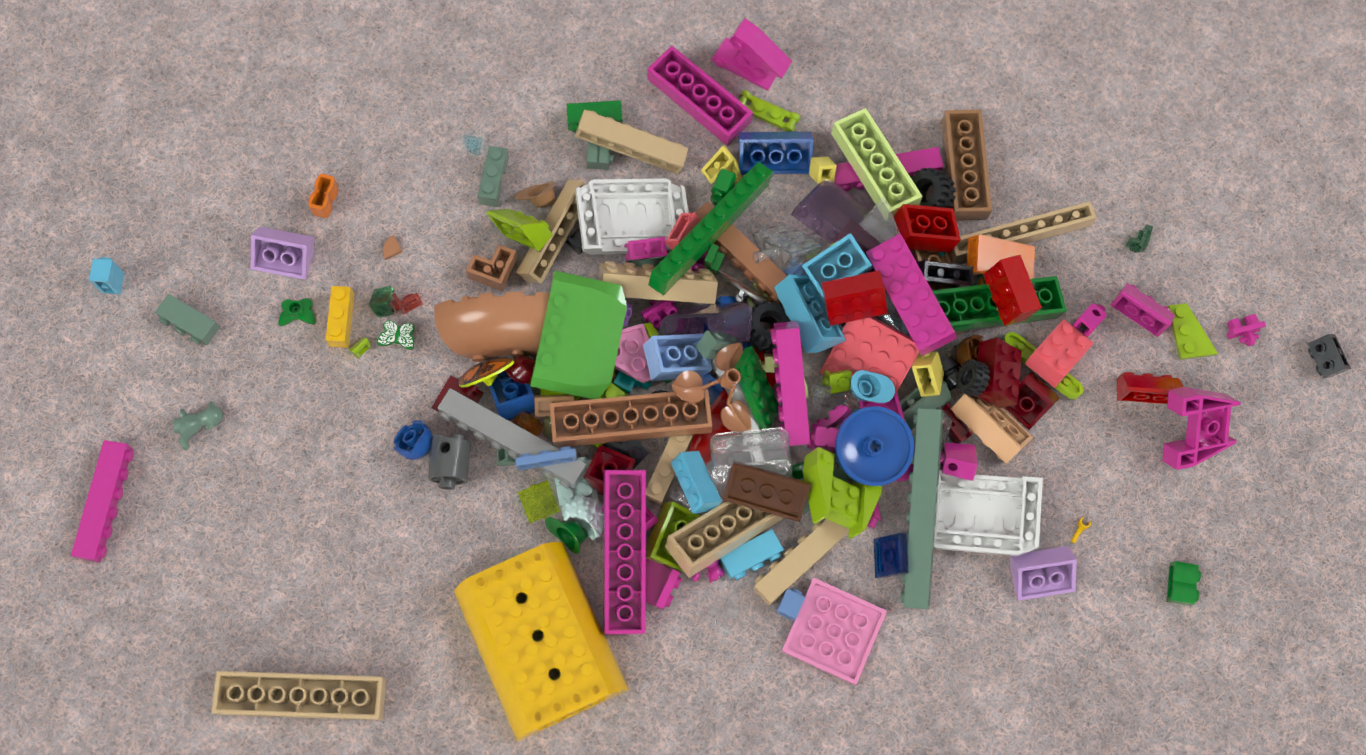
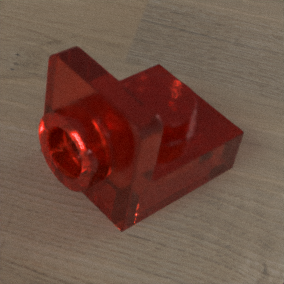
(408, 303)

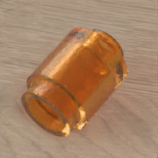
(528, 423)

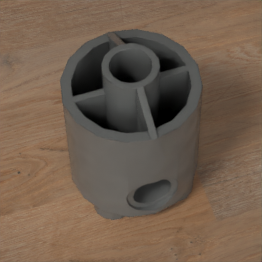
(449, 461)

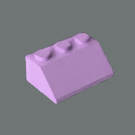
(281, 252)
(1044, 573)

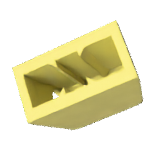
(925, 368)

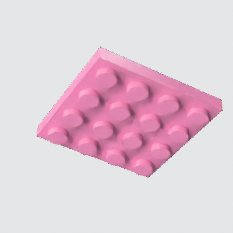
(834, 631)

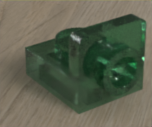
(1141, 241)
(381, 301)

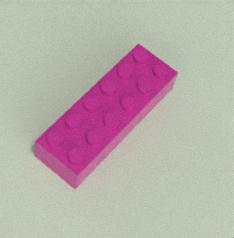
(699, 95)
(911, 295)
(791, 380)

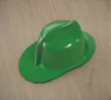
(568, 532)

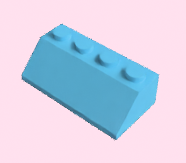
(807, 307)

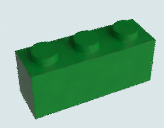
(603, 108)

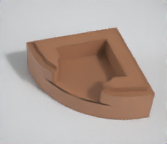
(391, 248)

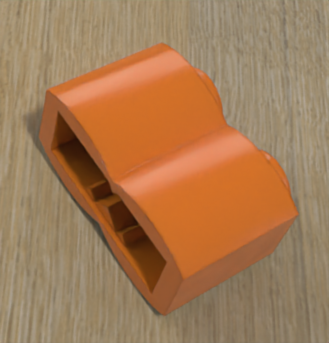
(322, 197)

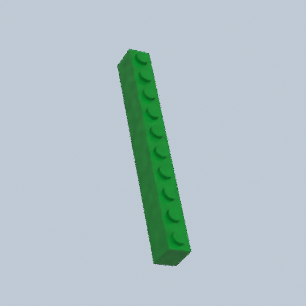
(709, 229)

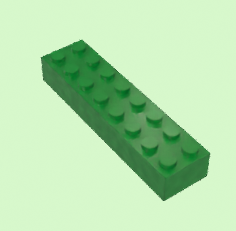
(974, 309)

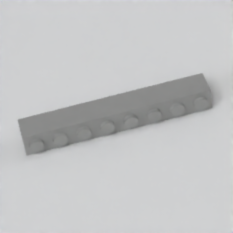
(506, 435)

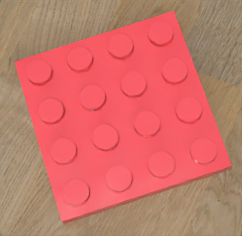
(873, 348)

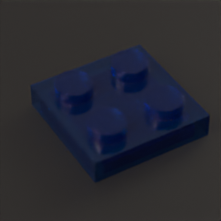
(890, 555)

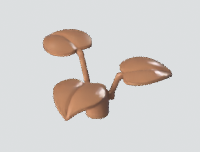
(690, 389)

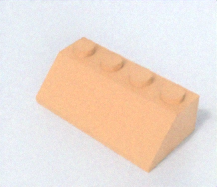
(993, 426)

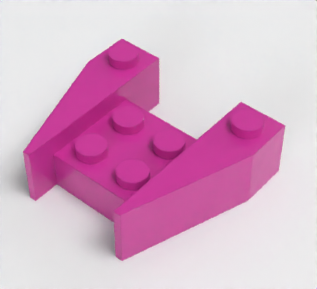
(752, 55)
(1206, 426)

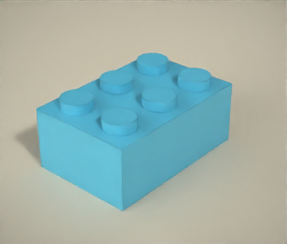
(837, 262)

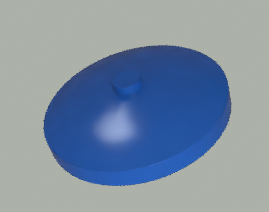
(874, 446)

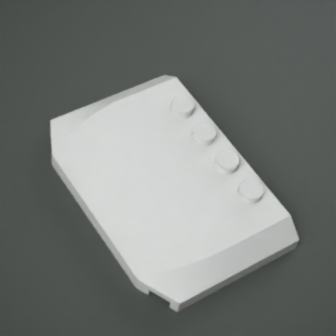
(627, 211)
(988, 514)

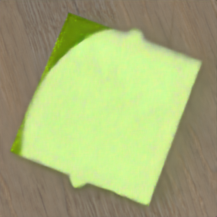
(538, 501)

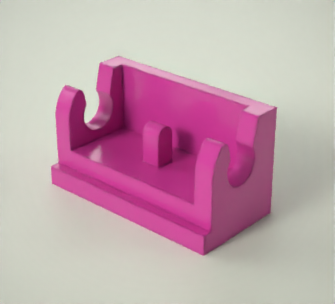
(645, 248)

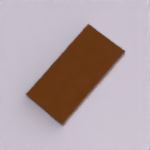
(767, 491)

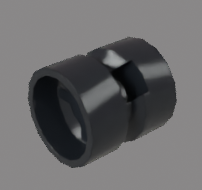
(950, 372)

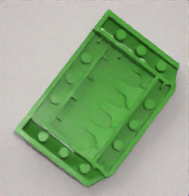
(579, 336)

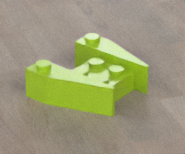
(835, 499)

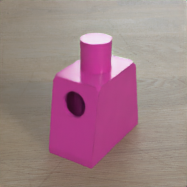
(1091, 318)
(959, 460)

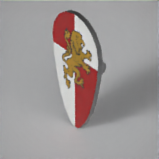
(745, 291)

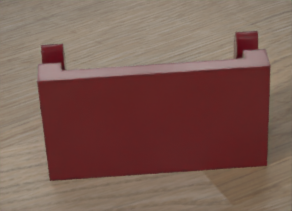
(958, 432)

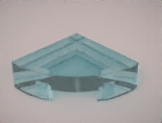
(473, 144)

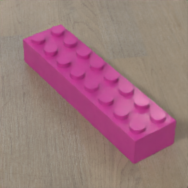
(624, 552)

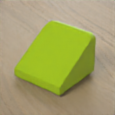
(360, 347)

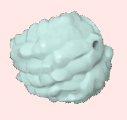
(585, 512)

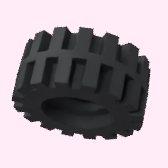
(972, 378)

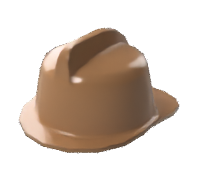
(539, 195)

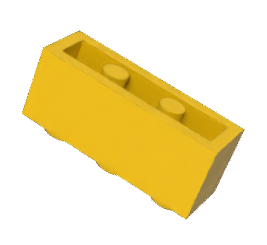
(340, 316)

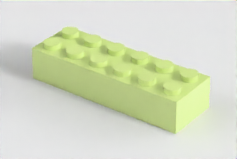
(875, 161)

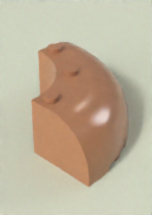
(492, 324)

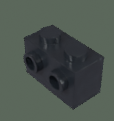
(1328, 356)

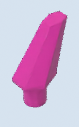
(876, 516)

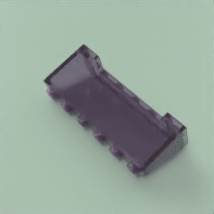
(834, 215)

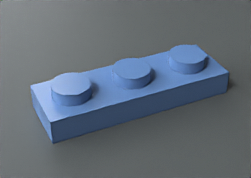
(545, 458)

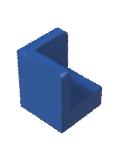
(715, 390)

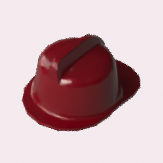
(521, 369)

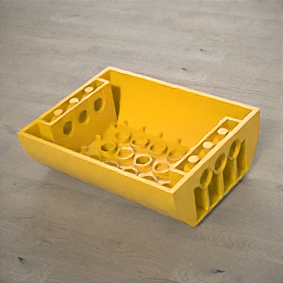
(570, 641)

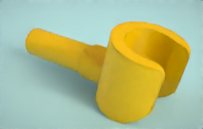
(1080, 529)

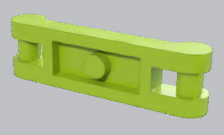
(770, 113)

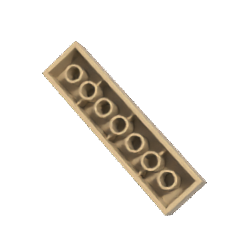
(299, 695)

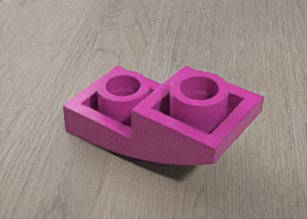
(837, 416)

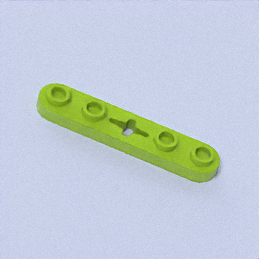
(1068, 385)

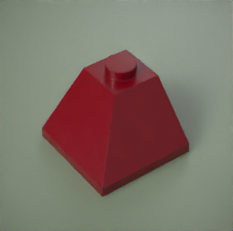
(606, 460)

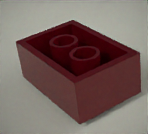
(1004, 374)

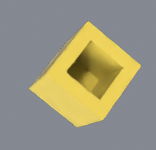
(822, 169)

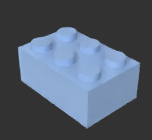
(673, 354)

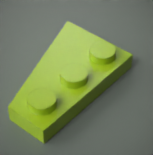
(1189, 335)

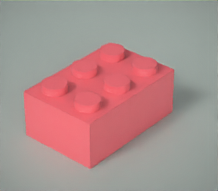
(1059, 353)

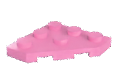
(631, 354)

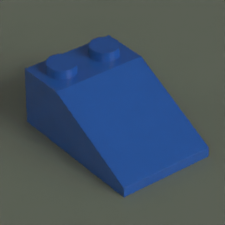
(511, 396)

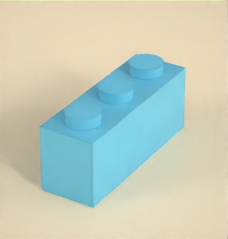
(696, 482)
(752, 555)

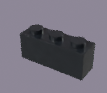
(946, 273)

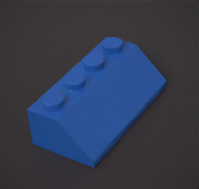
(776, 150)

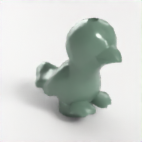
(191, 423)

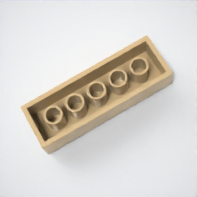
(692, 287)
(716, 535)

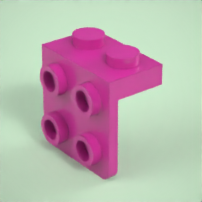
(660, 584)

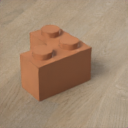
(493, 272)

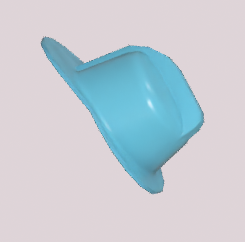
(872, 387)

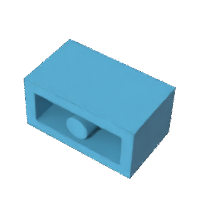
(106, 276)

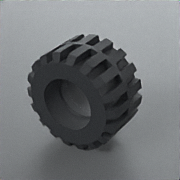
(943, 187)
(768, 313)

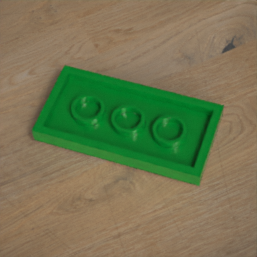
(757, 388)

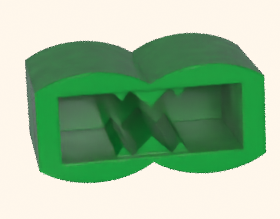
(723, 184)
(1183, 583)

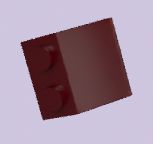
(1033, 401)

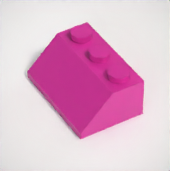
(1143, 310)

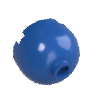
(413, 441)

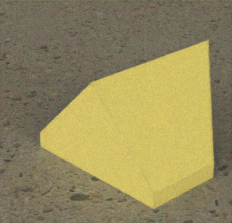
(721, 160)

